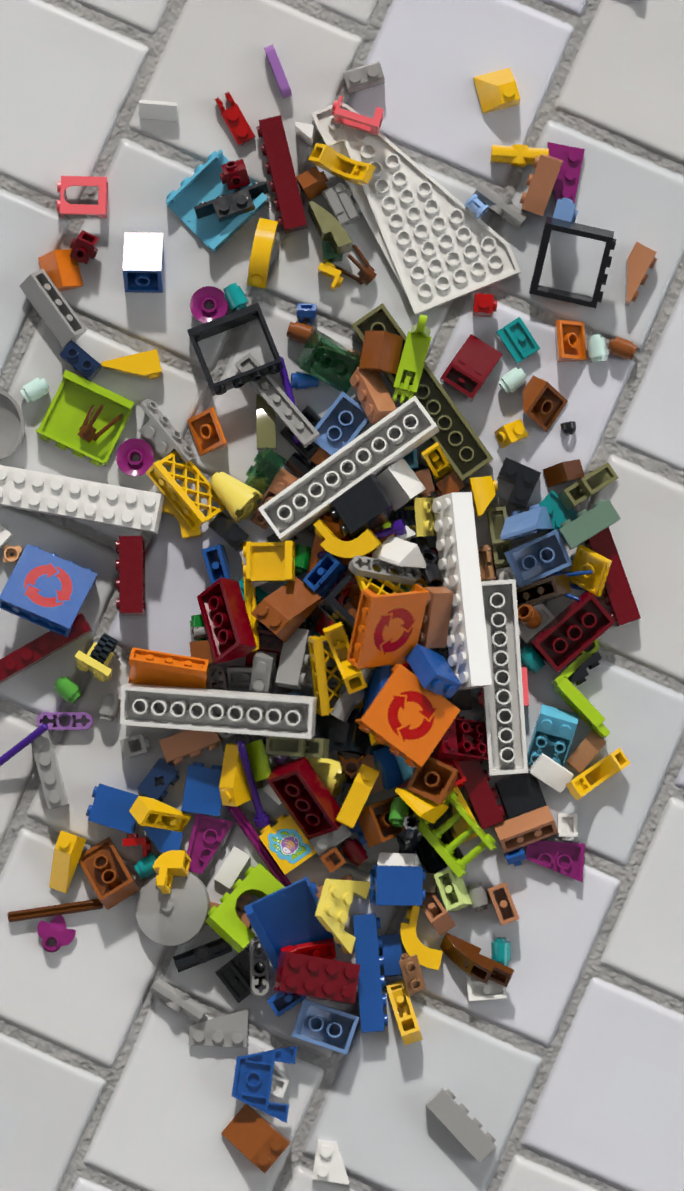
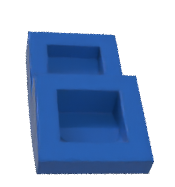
(387, 763)
(391, 954)

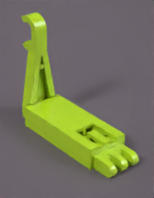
(412, 360)
(576, 700)

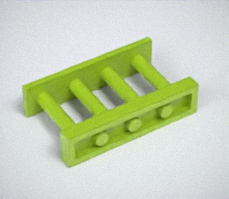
(446, 851)

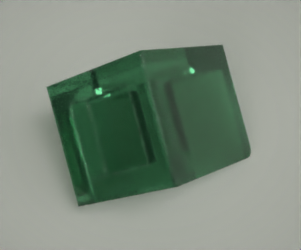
(329, 254)

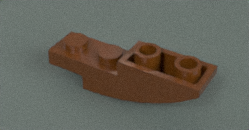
(469, 960)

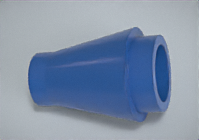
(302, 381)

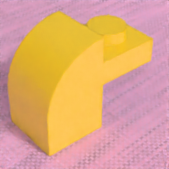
(168, 865)

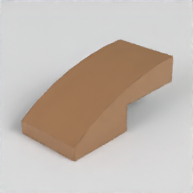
(585, 751)

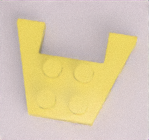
(335, 906)

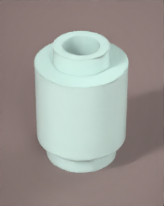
(596, 348)
(512, 380)
(34, 390)

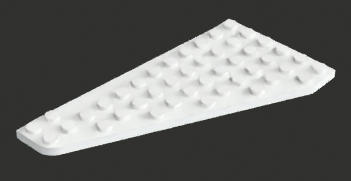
(420, 226)

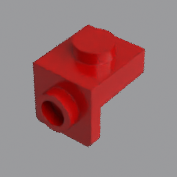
(133, 840)

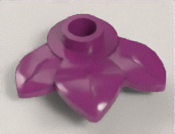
(55, 930)

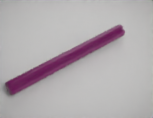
(258, 845)

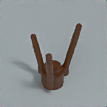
(365, 274)
(87, 431)
(351, 765)

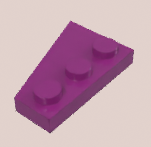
(569, 173)
(205, 839)
(559, 857)

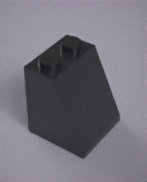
(361, 508)
(333, 729)

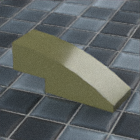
(329, 228)
(265, 425)
(587, 486)
(496, 520)
(297, 747)

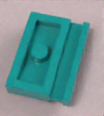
(518, 340)
(557, 511)

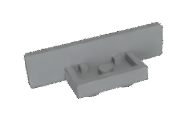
(162, 435)

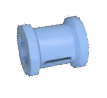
(476, 206)

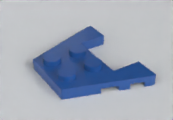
(254, 1080)

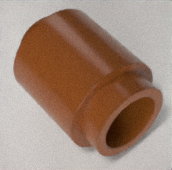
(299, 332)
(622, 348)
(529, 616)

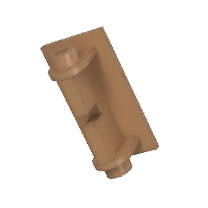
(486, 563)
(411, 973)

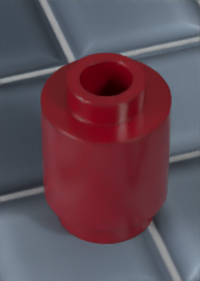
(354, 851)

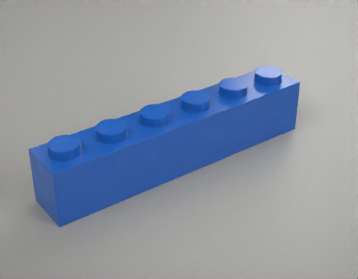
(369, 979)

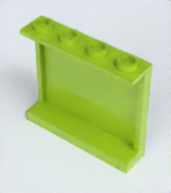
(69, 411)

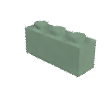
(588, 523)

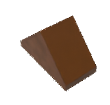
(563, 473)

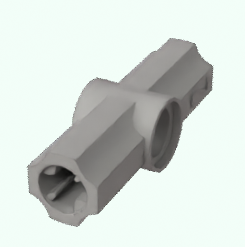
(500, 205)
(348, 701)
(178, 1000)

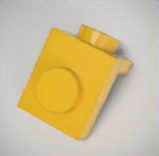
(328, 269)
(511, 433)

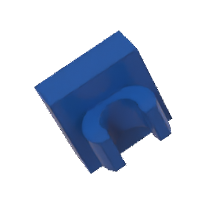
(306, 310)
(515, 856)

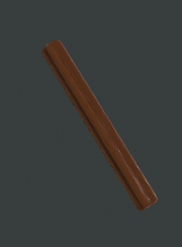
(54, 910)

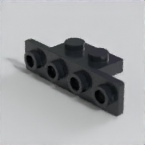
(232, 204)

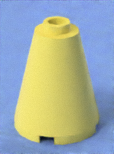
(235, 495)
(330, 772)

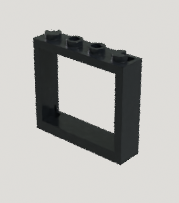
(578, 230)
(226, 323)
(336, 611)

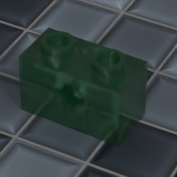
(264, 471)

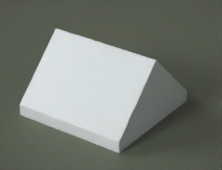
(400, 483)
(400, 553)

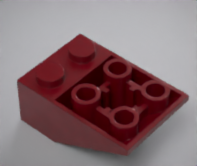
(470, 367)
(462, 742)

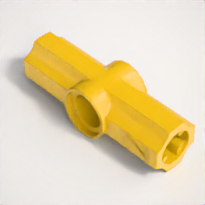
(516, 155)

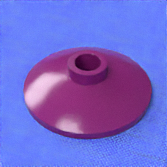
(208, 295)
(128, 450)

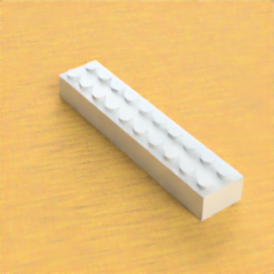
(365, 455)
(80, 499)
(461, 575)
(504, 697)
(218, 710)

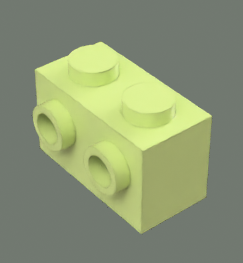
(452, 890)

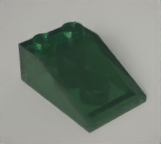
(328, 361)

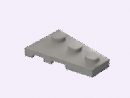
(222, 1031)

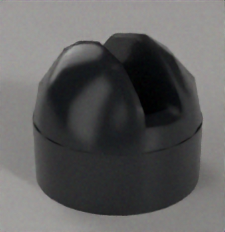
(568, 427)

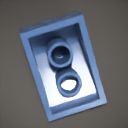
(341, 424)
(526, 523)
(538, 558)
(325, 1026)

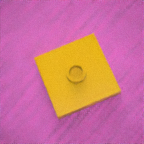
(589, 560)

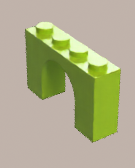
(225, 919)

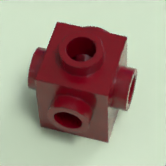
(234, 174)
(84, 247)

